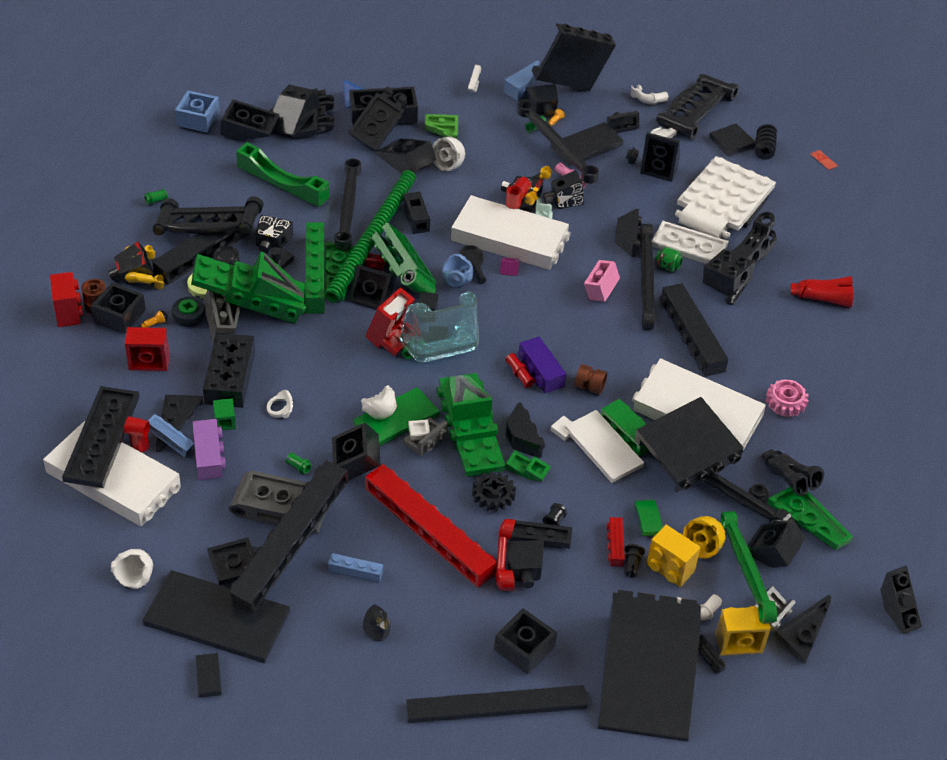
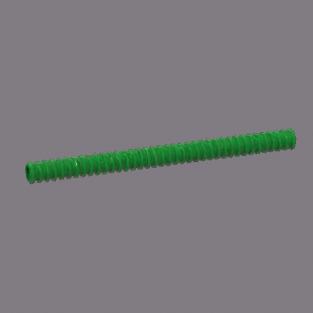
(366, 242)

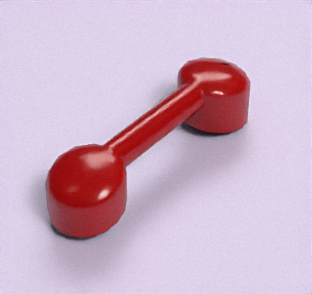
(504, 577)

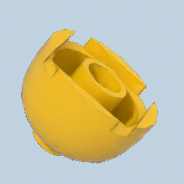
(707, 534)

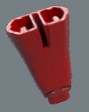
(833, 290)

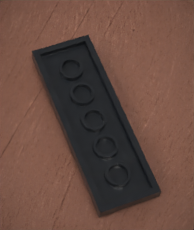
(100, 437)

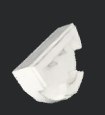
(473, 85)
(665, 132)

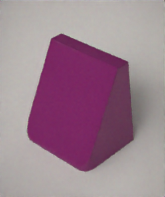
(509, 266)

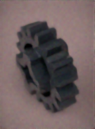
(493, 491)

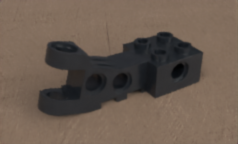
(735, 269)

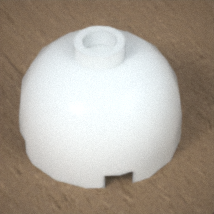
(448, 153)

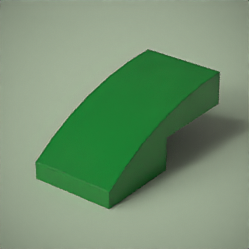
(527, 468)
(648, 516)

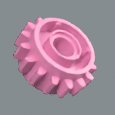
(787, 398)

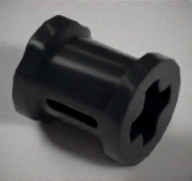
(555, 515)

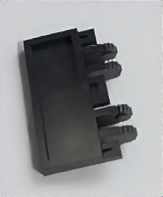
(319, 121)

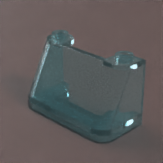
(441, 332)

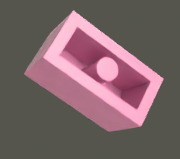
(601, 280)

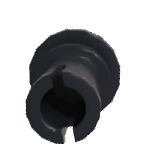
(634, 556)

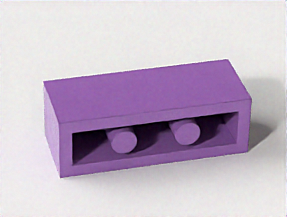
(208, 449)

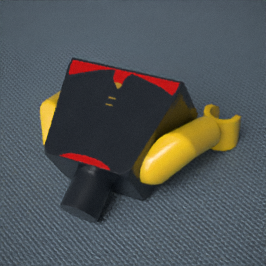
(135, 267)

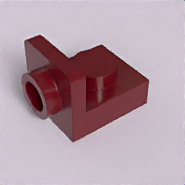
(375, 261)

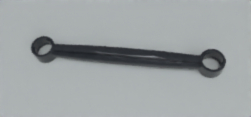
(559, 143)
(343, 238)
(647, 277)
(746, 499)

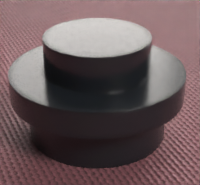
(632, 155)
(759, 491)

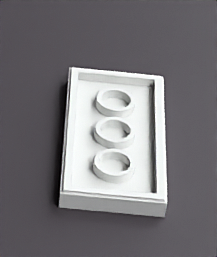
(689, 242)
(604, 446)

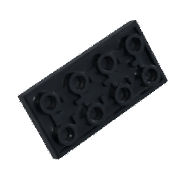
(591, 142)

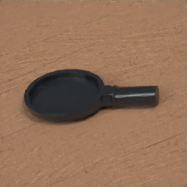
(475, 256)

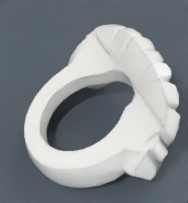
(283, 395)

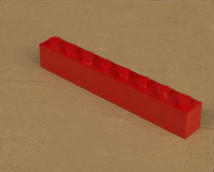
(431, 525)

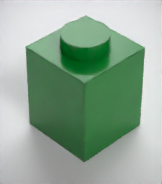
(224, 414)

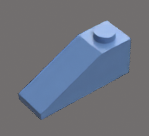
(516, 84)

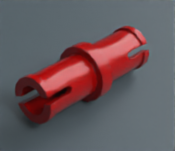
(520, 370)

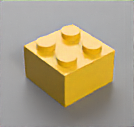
(673, 555)
(741, 631)

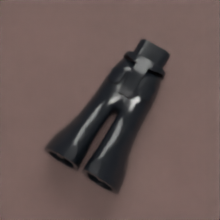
(796, 475)

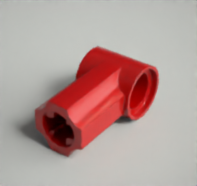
(517, 192)
(138, 433)

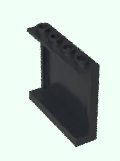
(575, 57)
(690, 443)

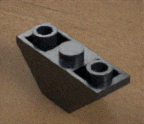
(628, 232)
(523, 433)
(900, 600)

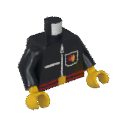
(536, 190)

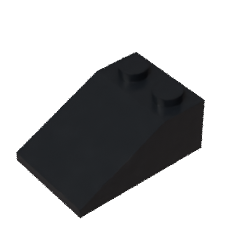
(295, 108)
(247, 121)
(408, 154)
(660, 157)

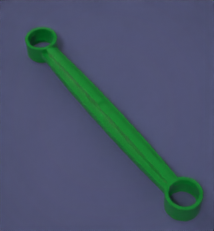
(766, 609)

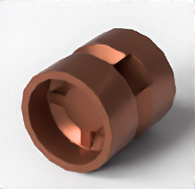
(91, 291)
(590, 379)

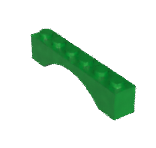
(311, 189)
(315, 268)

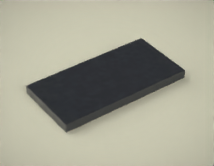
(210, 617)

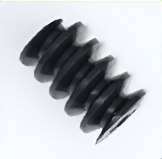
(766, 141)

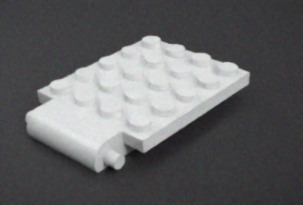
(722, 198)

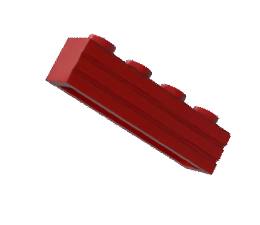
(616, 541)

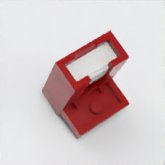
(388, 322)

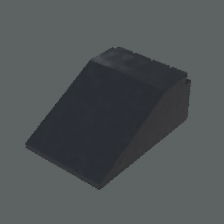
(650, 665)

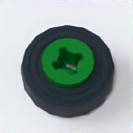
(188, 311)

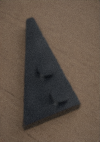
(177, 411)
(802, 631)

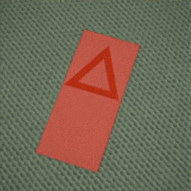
(824, 160)

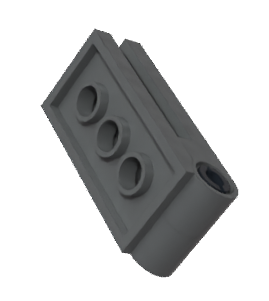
(266, 497)

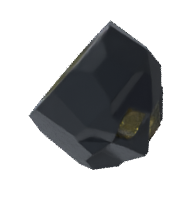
(376, 623)

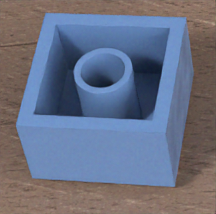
(197, 111)

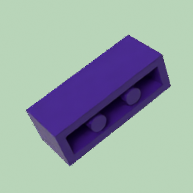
(541, 364)

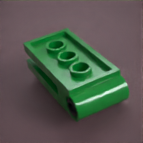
(404, 260)

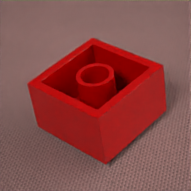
(66, 299)
(147, 349)

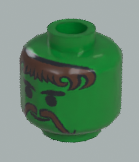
(669, 259)

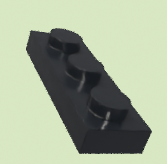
(551, 534)

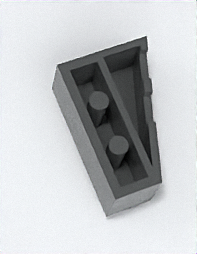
(220, 314)

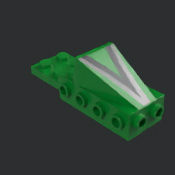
(256, 287)
(471, 423)

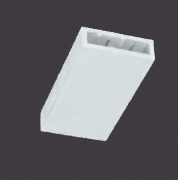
(510, 232)
(674, 386)
(134, 485)

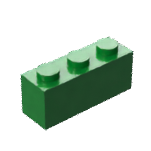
(625, 423)

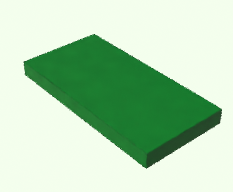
(409, 407)

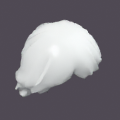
(381, 405)
(132, 568)

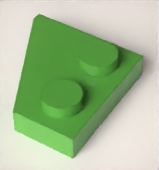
(442, 124)

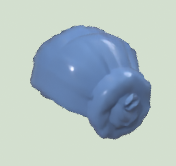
(457, 270)

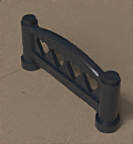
(688, 125)
(171, 213)

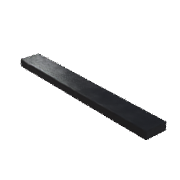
(496, 703)

